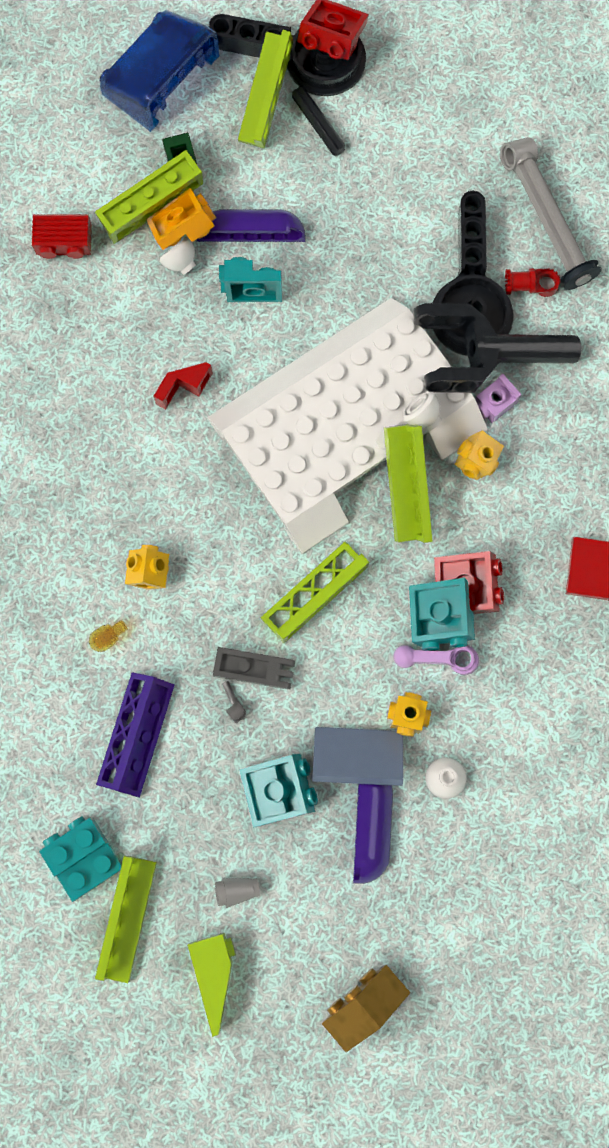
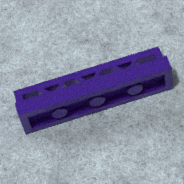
(139, 735)

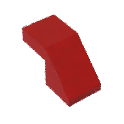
(189, 378)

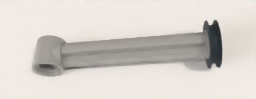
(522, 158)

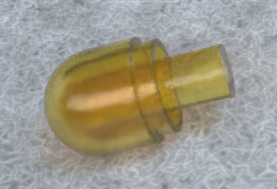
(106, 636)

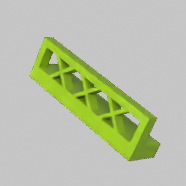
(266, 89)
(148, 196)
(408, 483)
(323, 596)
(126, 919)

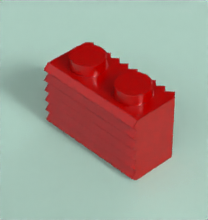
(61, 235)

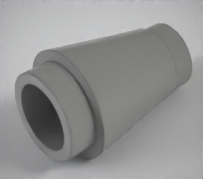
(236, 890)

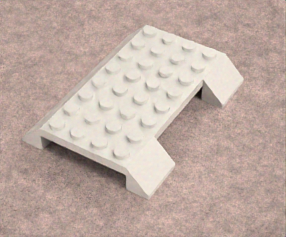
(325, 417)

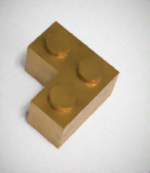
(365, 1007)

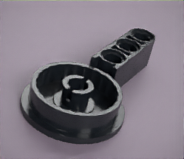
(307, 68)
(471, 284)

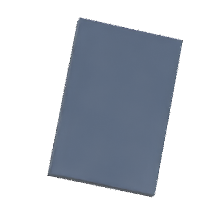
(358, 756)

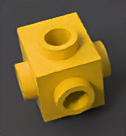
(478, 455)
(147, 568)
(403, 724)

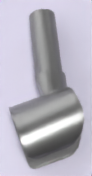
(236, 711)

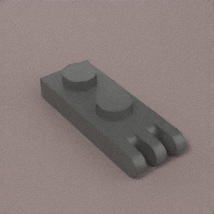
(252, 668)

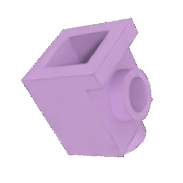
(505, 392)

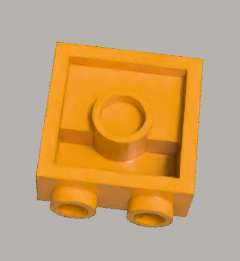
(182, 216)

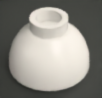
(179, 257)
(423, 411)
(445, 778)

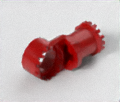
(529, 281)

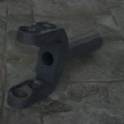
(486, 347)

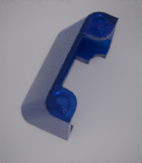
(157, 65)

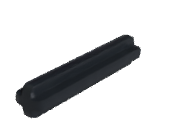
(318, 121)

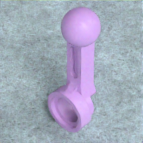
(406, 656)

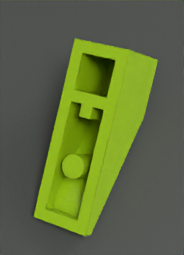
(212, 969)

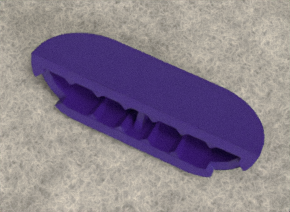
(255, 226)
(372, 832)

